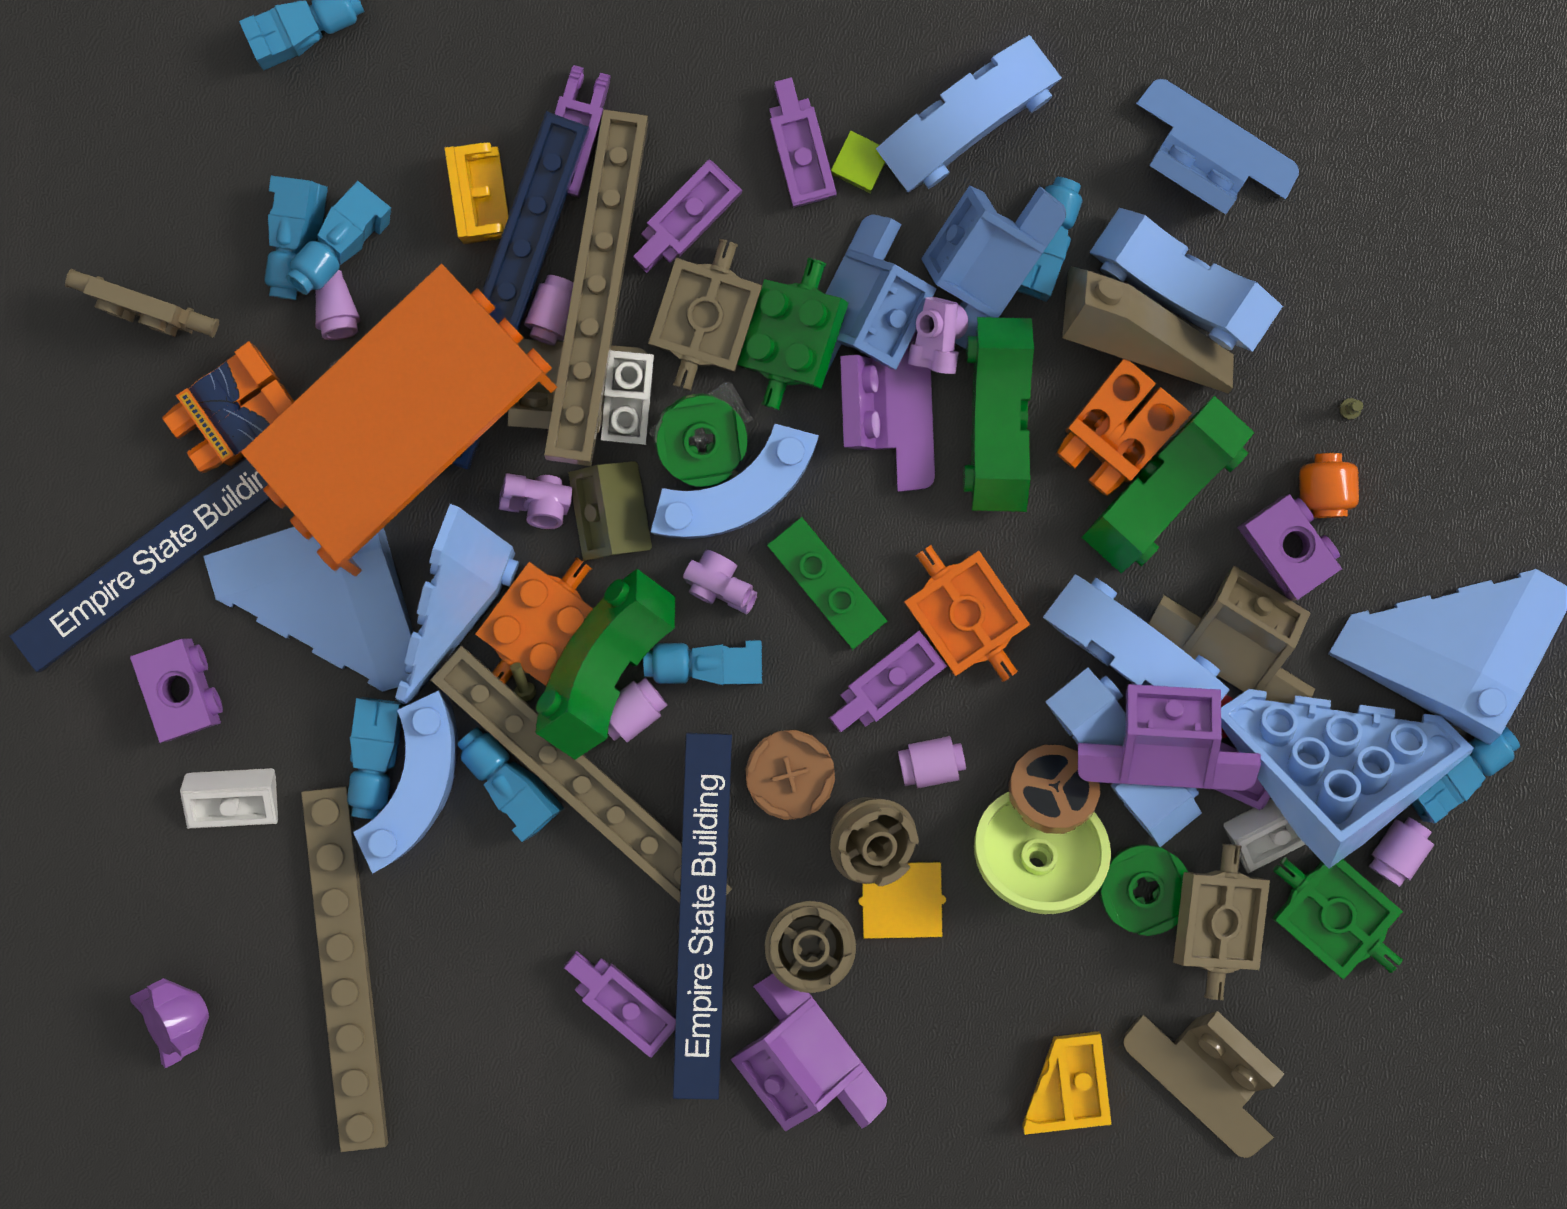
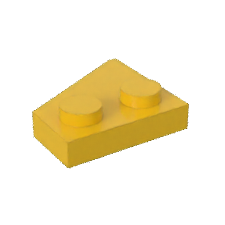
(1070, 1087)

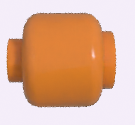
(1329, 486)

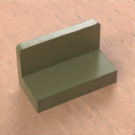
(610, 510)

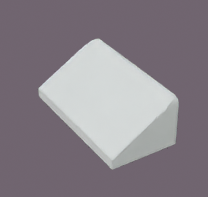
(229, 798)
(1263, 836)

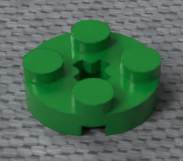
(721, 455)
(1135, 913)

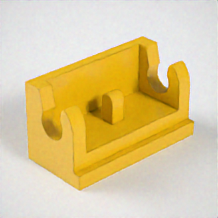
(477, 191)

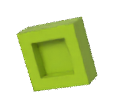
(859, 162)

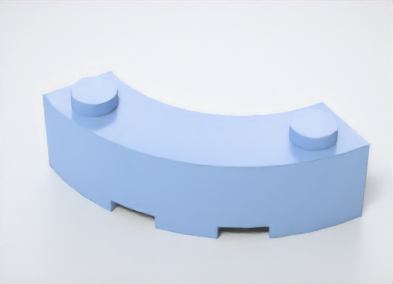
(972, 109)
(1209, 296)
(742, 498)
(1124, 641)
(1092, 714)
(424, 783)

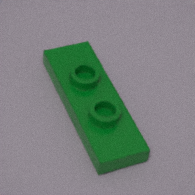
(827, 583)

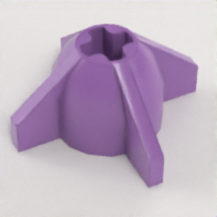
(173, 1018)

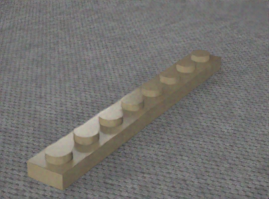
(596, 288)
(576, 781)
(344, 969)

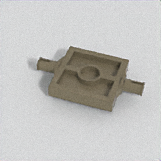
(153, 312)
(705, 315)
(1221, 921)

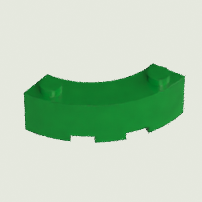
(1000, 400)
(1167, 484)
(616, 633)

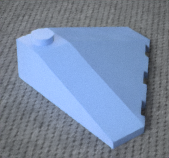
(469, 575)
(341, 616)
(1462, 651)
(1340, 770)

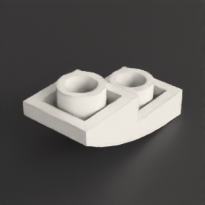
(627, 397)

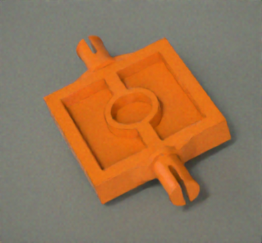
(966, 613)
(536, 621)

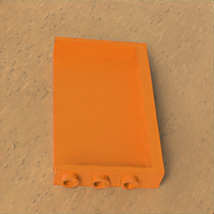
(393, 415)

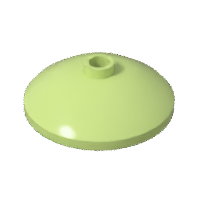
(1072, 861)

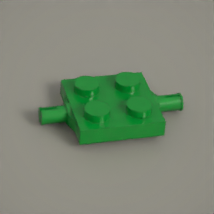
(793, 333)
(1337, 916)

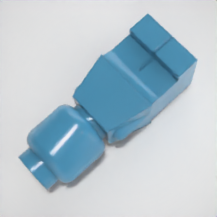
(295, 27)
(292, 224)
(339, 238)
(1045, 272)
(715, 664)
(373, 752)
(1466, 776)
(509, 784)

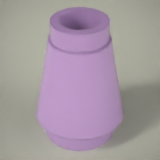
(336, 310)

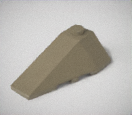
(1136, 328)

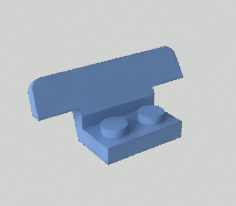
(1210, 151)
(988, 255)
(879, 294)

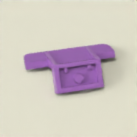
(890, 412)
(1170, 742)
(805, 1062)

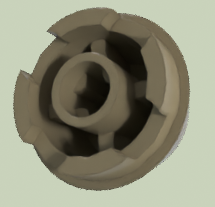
(872, 840)
(810, 946)

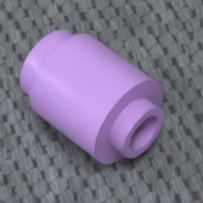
(550, 310)
(635, 710)
(931, 762)
(1401, 851)

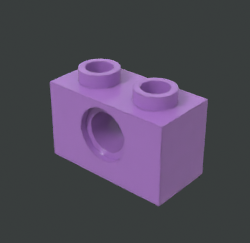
(1266, 535)
(155, 674)

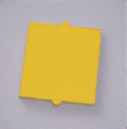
(906, 906)

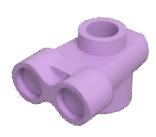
(937, 330)
(542, 498)
(714, 579)

